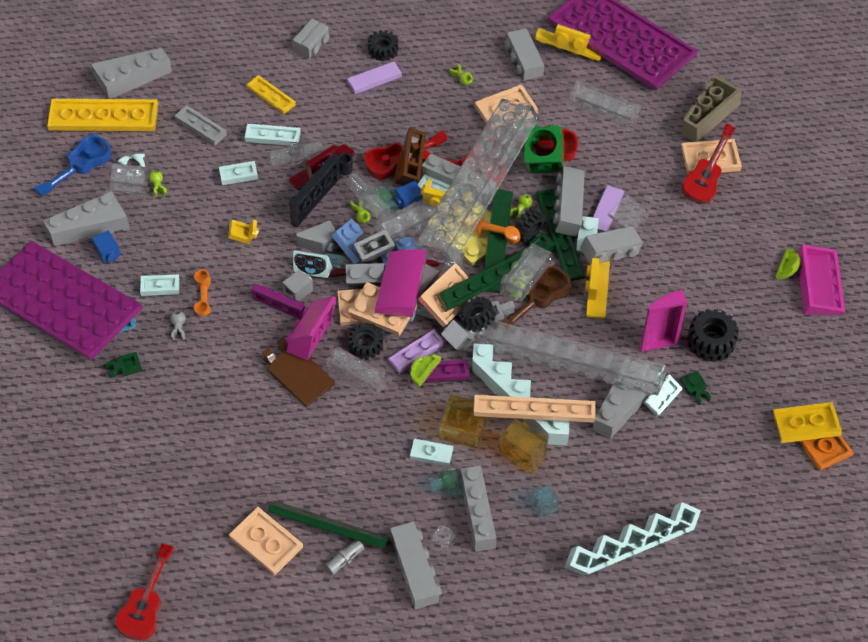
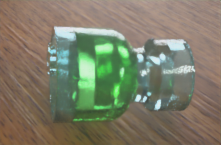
(387, 196)
(449, 481)

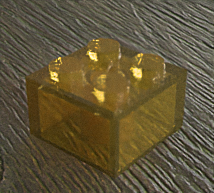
(459, 422)
(523, 446)

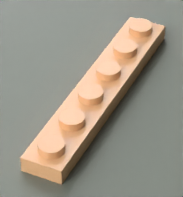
(534, 408)

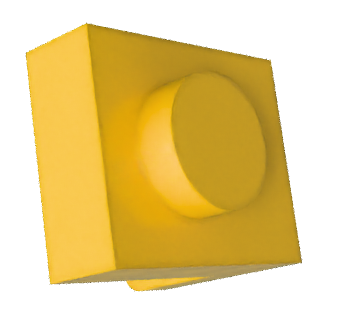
(430, 195)
(243, 232)

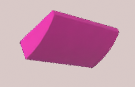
(820, 281)
(401, 282)
(664, 321)

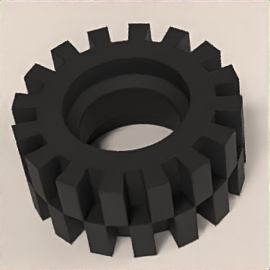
(386, 38)
(530, 224)
(471, 320)
(365, 331)

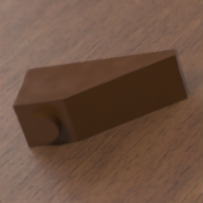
(411, 158)

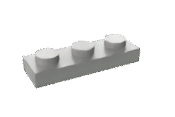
(200, 125)

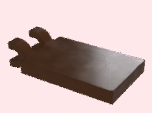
(300, 377)

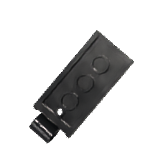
(318, 186)

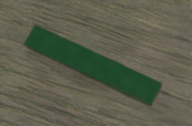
(497, 242)
(563, 243)
(476, 284)
(329, 524)

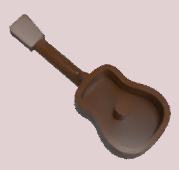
(550, 287)

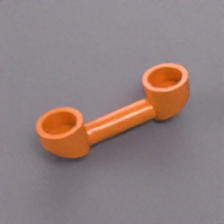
(511, 233)
(203, 281)

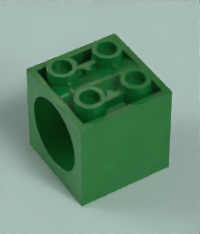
(549, 163)

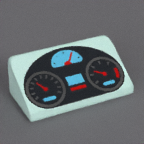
(312, 264)

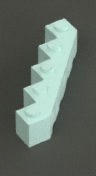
(498, 378)
(633, 540)

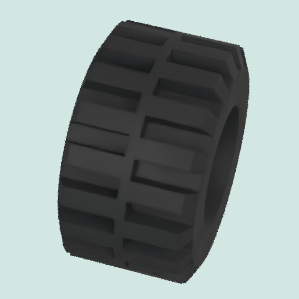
(712, 347)

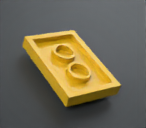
(807, 422)

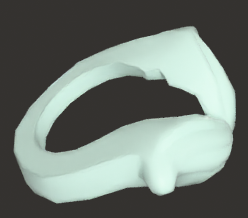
(139, 157)

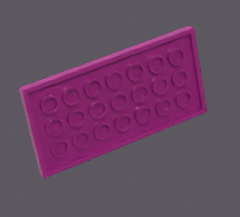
(626, 39)
(64, 300)

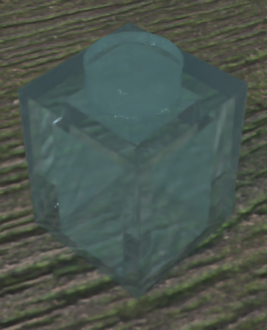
(544, 501)

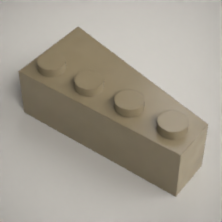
(711, 108)

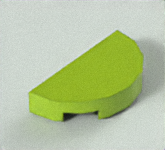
(788, 265)
(423, 367)

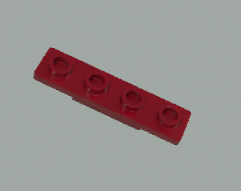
(315, 164)

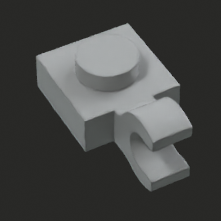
(503, 309)

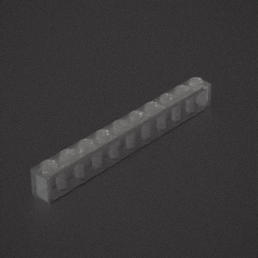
(574, 357)

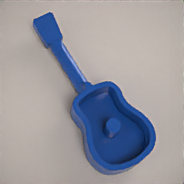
(89, 153)

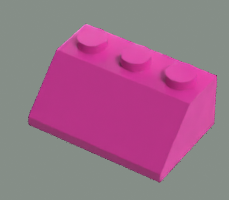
(311, 327)

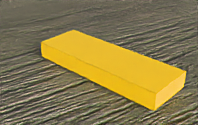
(271, 94)

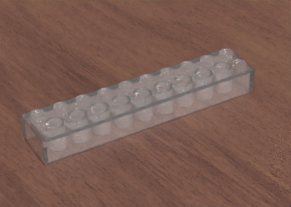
(477, 181)

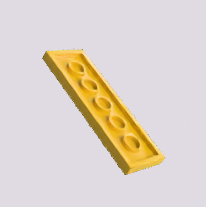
(103, 115)

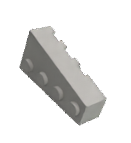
(130, 71)
(87, 220)
(617, 409)

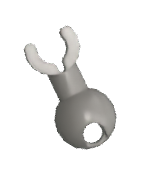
(177, 320)

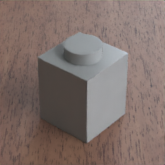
(298, 285)
(457, 335)

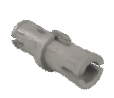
(344, 557)

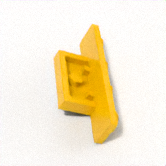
(569, 40)
(597, 288)

